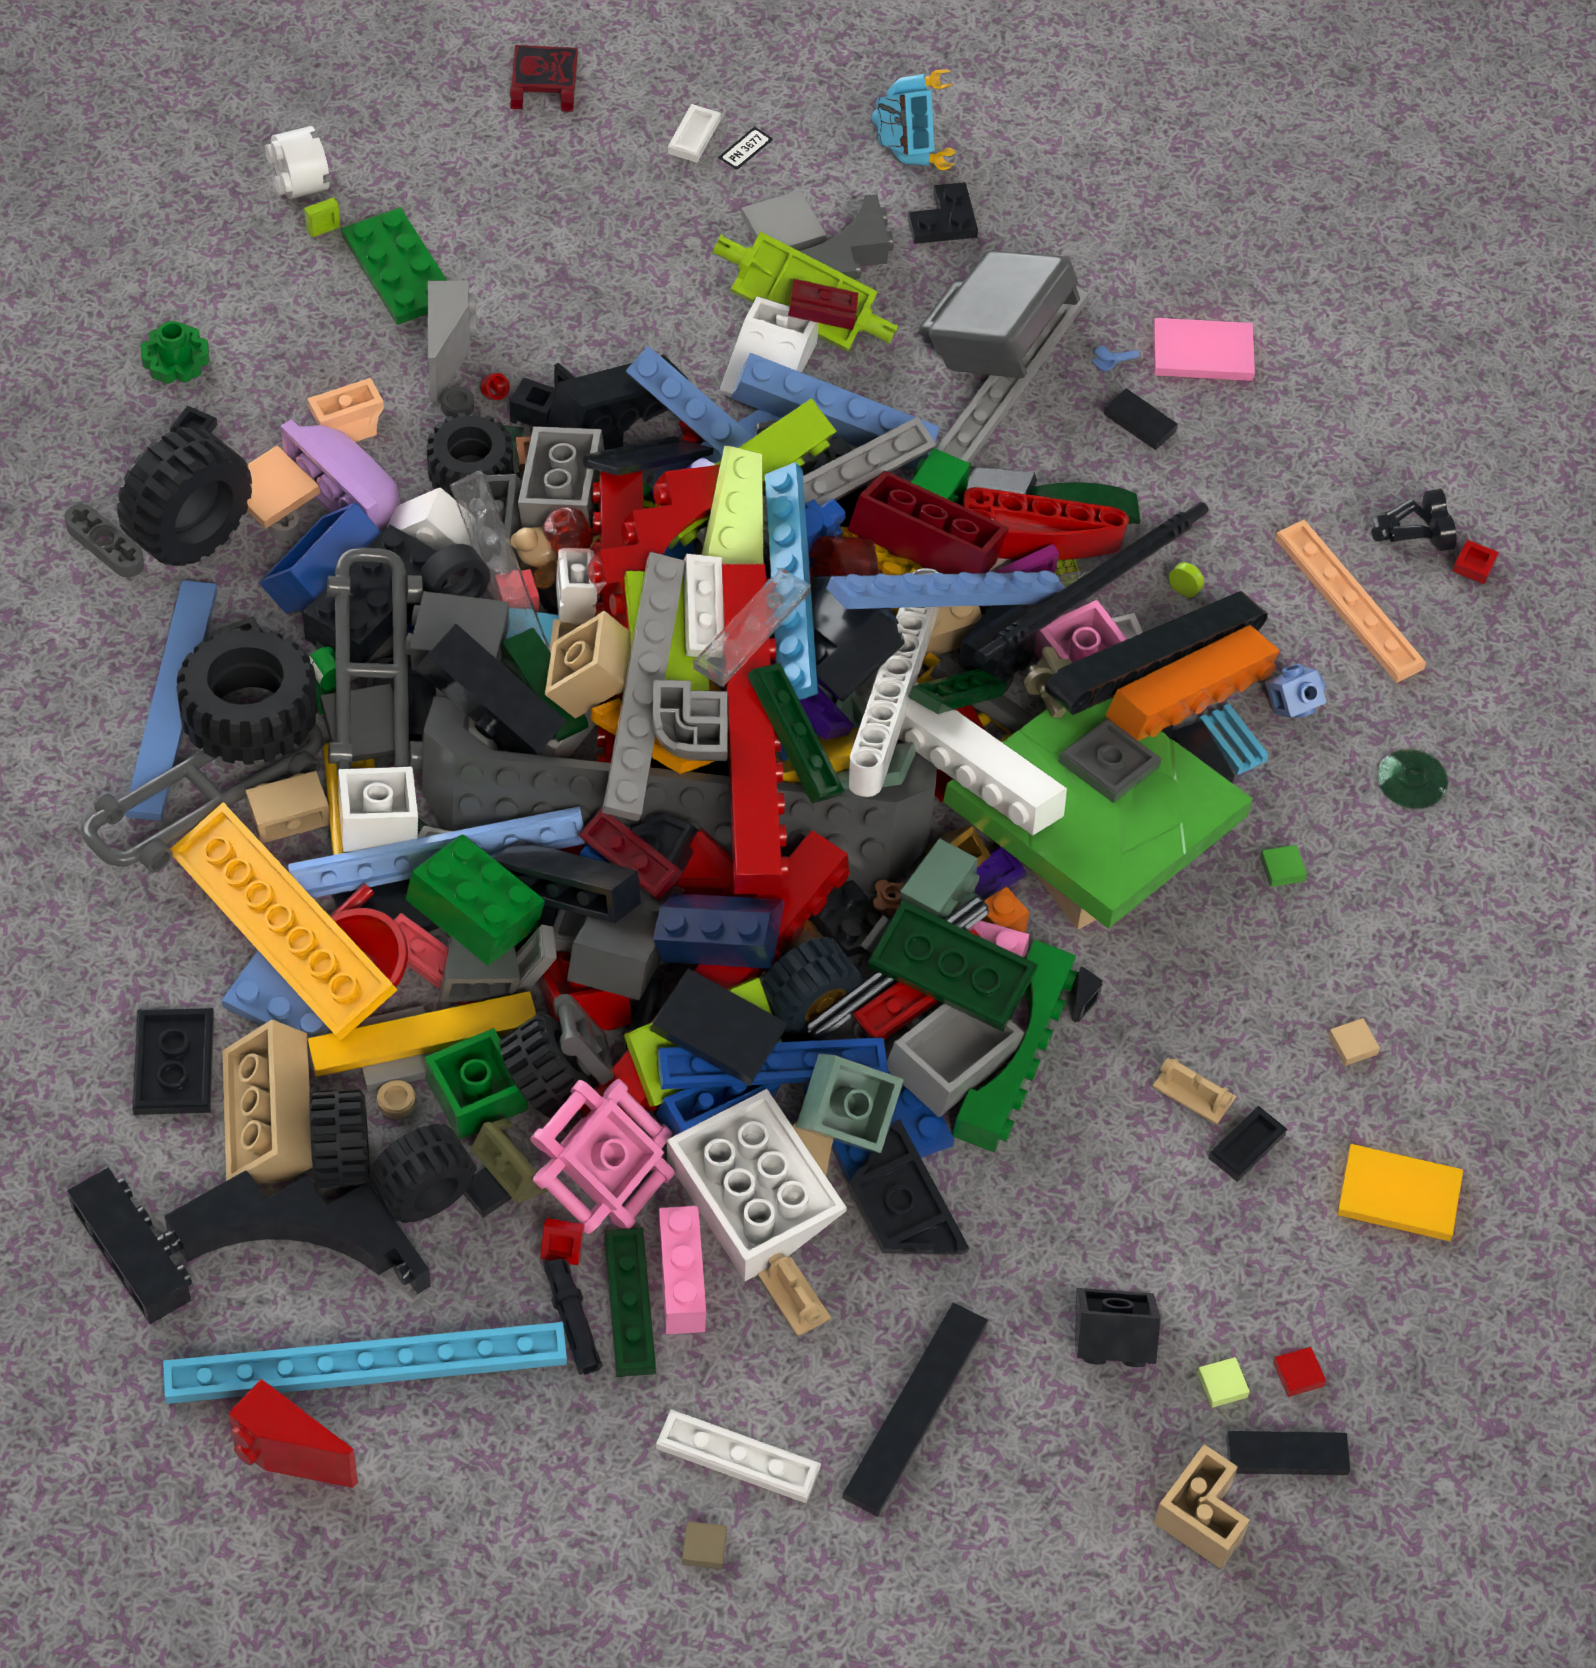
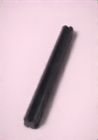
(877, 983)

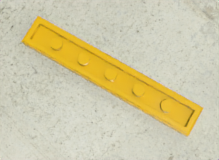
(418, 1034)

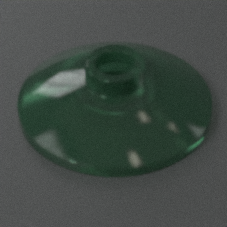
(1411, 789)

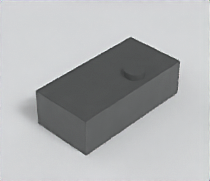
(619, 954)

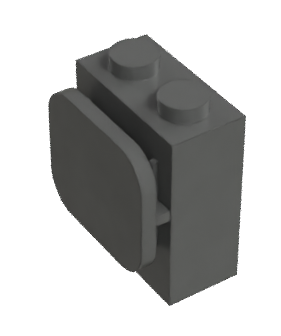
(481, 618)

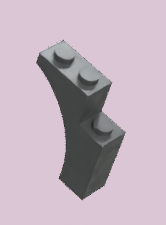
(860, 244)

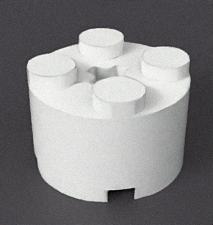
(298, 163)

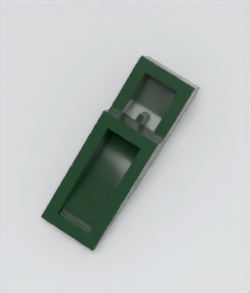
(529, 661)

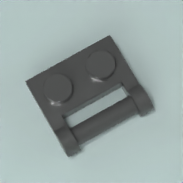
(583, 1038)

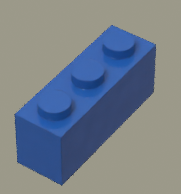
(699, 1104)

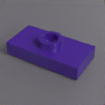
(998, 872)

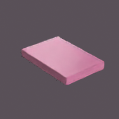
(1203, 349)

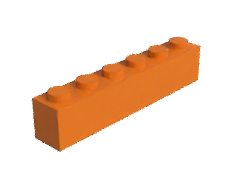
(1193, 683)

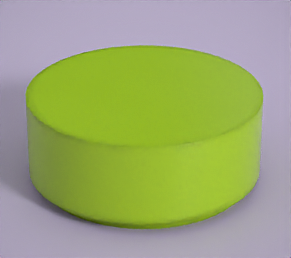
(1186, 579)

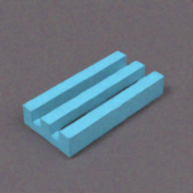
(1230, 715)

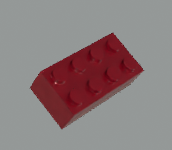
(926, 527)

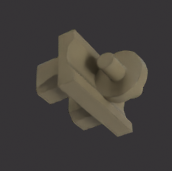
(1039, 676)

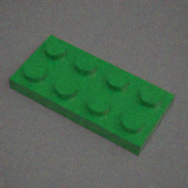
(394, 262)

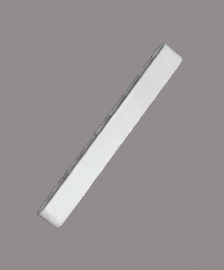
(890, 700)

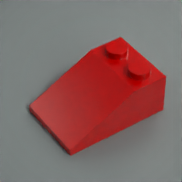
(604, 1007)
(288, 1440)

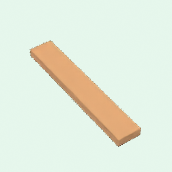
(1350, 601)

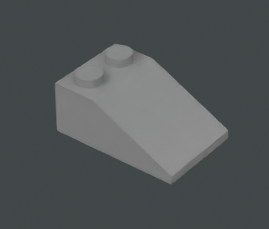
(448, 330)

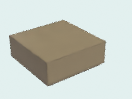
(704, 1545)

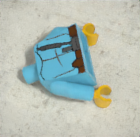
(907, 120)

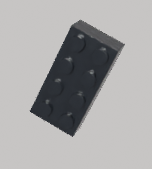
(369, 598)

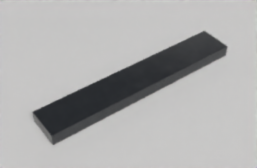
(915, 1409)

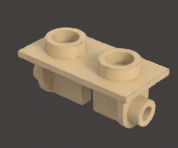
(1193, 1091)
(793, 1294)

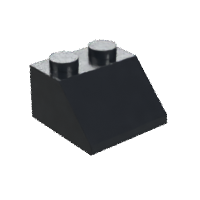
(1116, 1327)

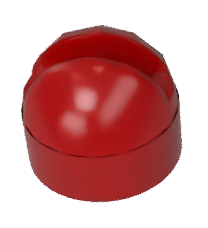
(497, 383)

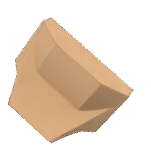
(349, 409)

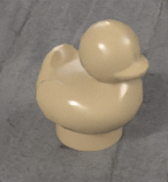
(532, 546)

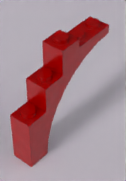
(683, 500)

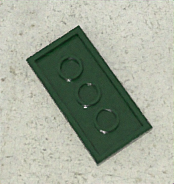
(952, 965)

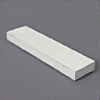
(738, 1456)

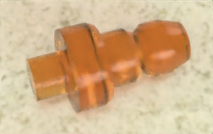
(545, 575)

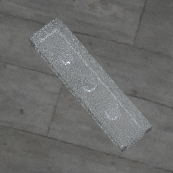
(751, 627)

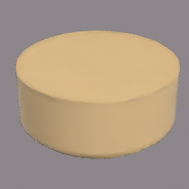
(396, 1099)

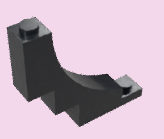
(351, 1225)

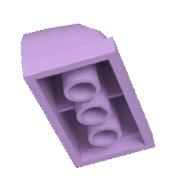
(341, 471)

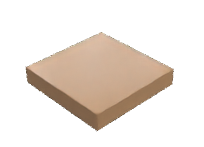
(278, 487)

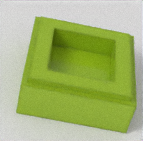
(322, 217)

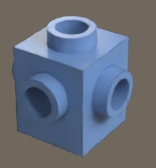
(1296, 691)

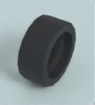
(450, 560)

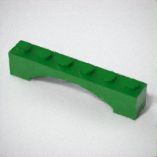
(987, 1112)

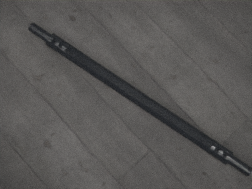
(1090, 583)

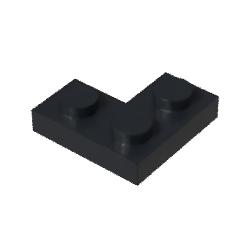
(951, 219)

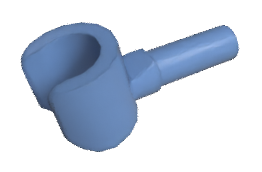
(1107, 360)

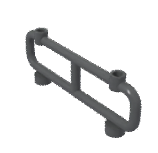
(404, 591)
(153, 851)

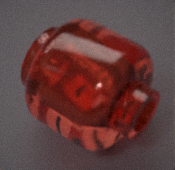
(567, 529)

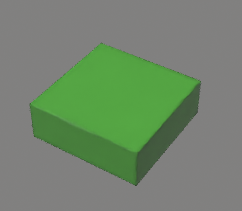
(1283, 865)

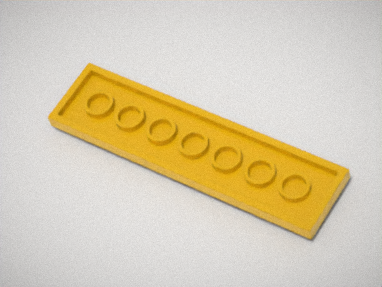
(283, 921)

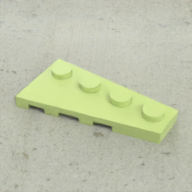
(737, 510)

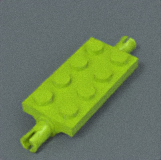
(769, 271)

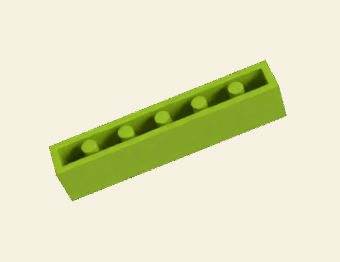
(781, 444)

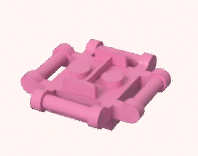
(604, 1155)

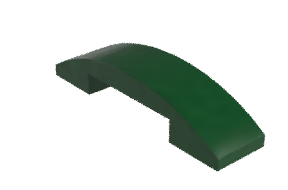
(1093, 494)

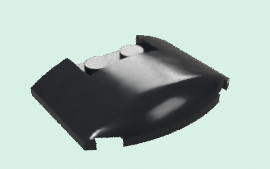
(849, 641)

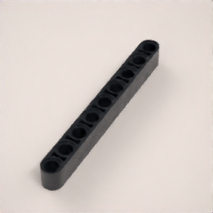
(1104, 672)

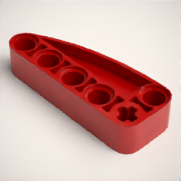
(1038, 521)

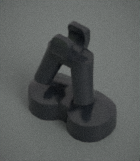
(1433, 512)

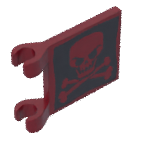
(546, 71)

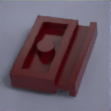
(823, 304)

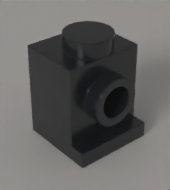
(531, 403)

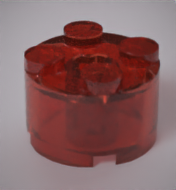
(843, 557)

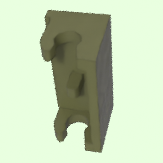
(505, 1161)

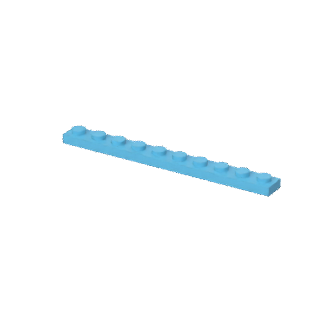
(366, 1362)

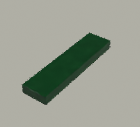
(958, 690)
(795, 733)
(630, 1302)

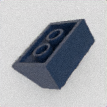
(719, 930)

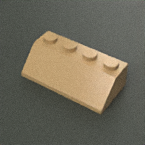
(267, 1104)

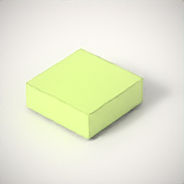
(1223, 1382)

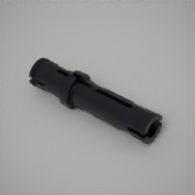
(567, 1301)

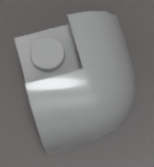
(689, 721)

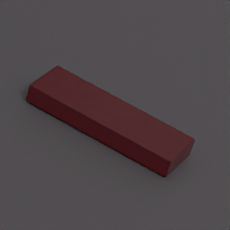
(628, 850)

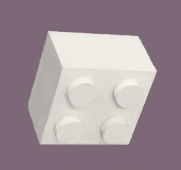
(376, 807)

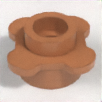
(884, 903)

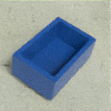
(305, 567)

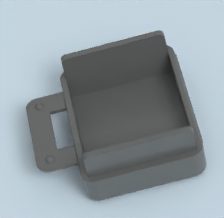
(999, 311)

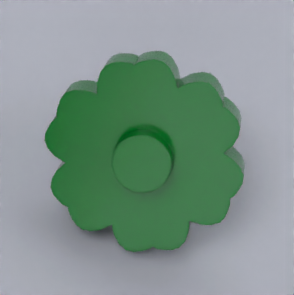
(175, 352)

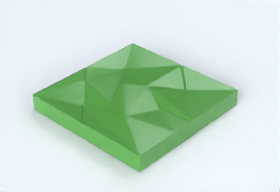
(1104, 851)

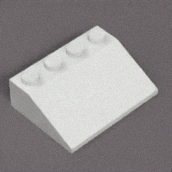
(754, 1182)

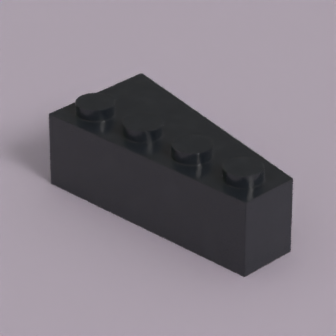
(603, 401)

